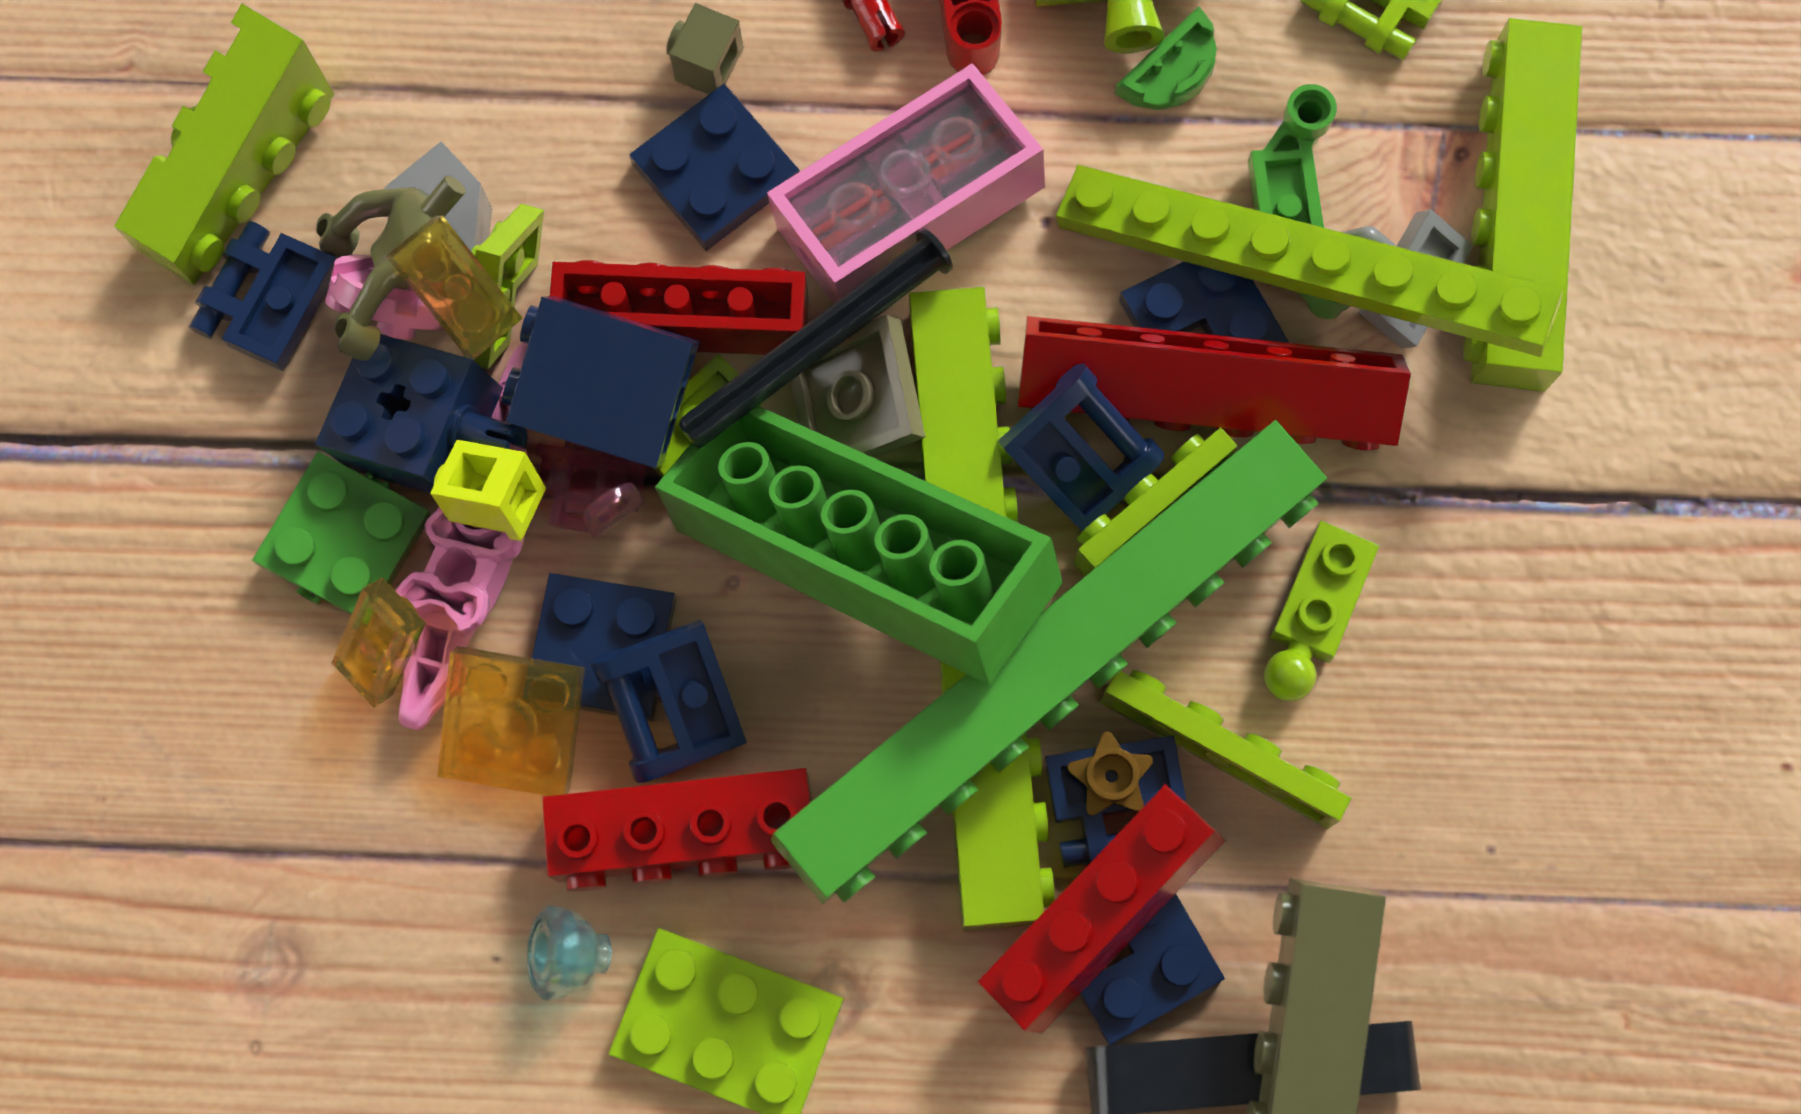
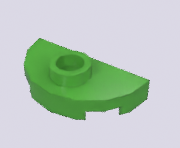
(1174, 68)

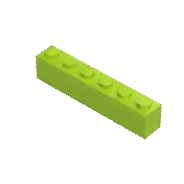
(1527, 183)

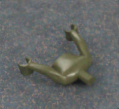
(406, 213)

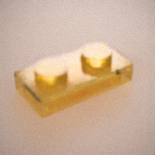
(454, 287)
(378, 642)

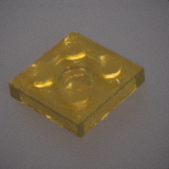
(510, 721)

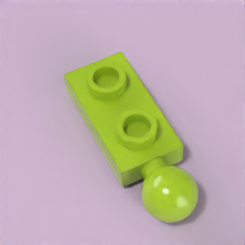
(1318, 608)

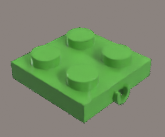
(340, 534)

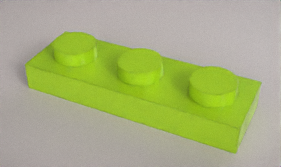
(1152, 497)

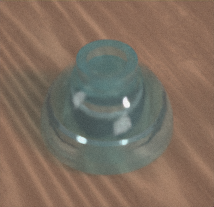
(564, 953)

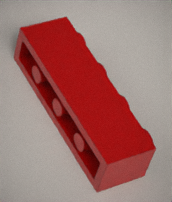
(1101, 911)

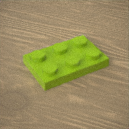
(726, 1026)

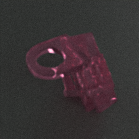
(598, 487)

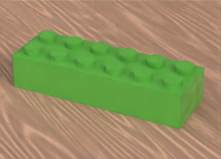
(865, 539)

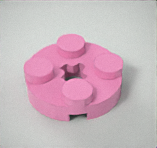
(398, 313)

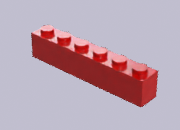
(1223, 381)

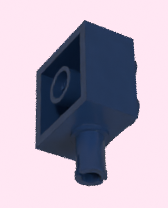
(407, 411)

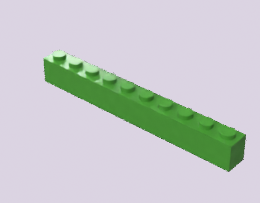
(1070, 643)

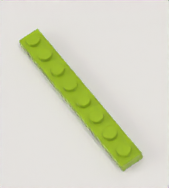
(1312, 260)

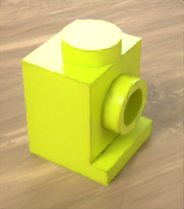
(488, 488)

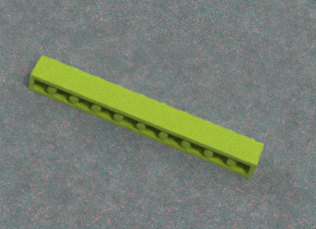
(962, 454)

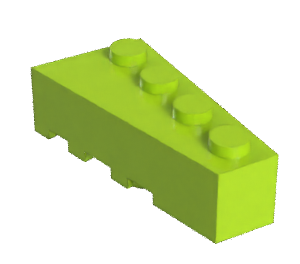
(227, 147)

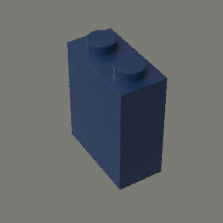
(599, 380)

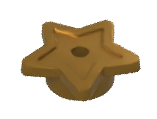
(1108, 757)

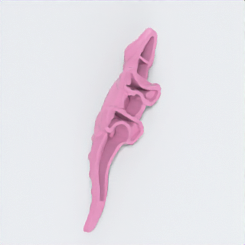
(453, 594)

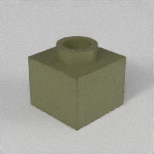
(704, 48)

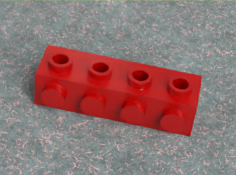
(709, 303)
(670, 828)

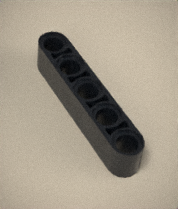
(1222, 1071)

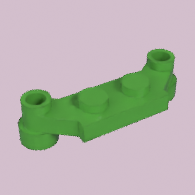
(1285, 171)

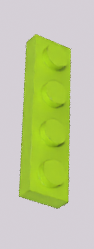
(1246, 759)

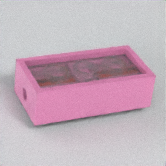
(932, 165)

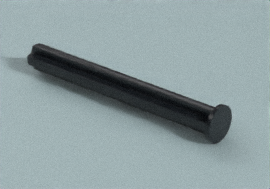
(816, 339)

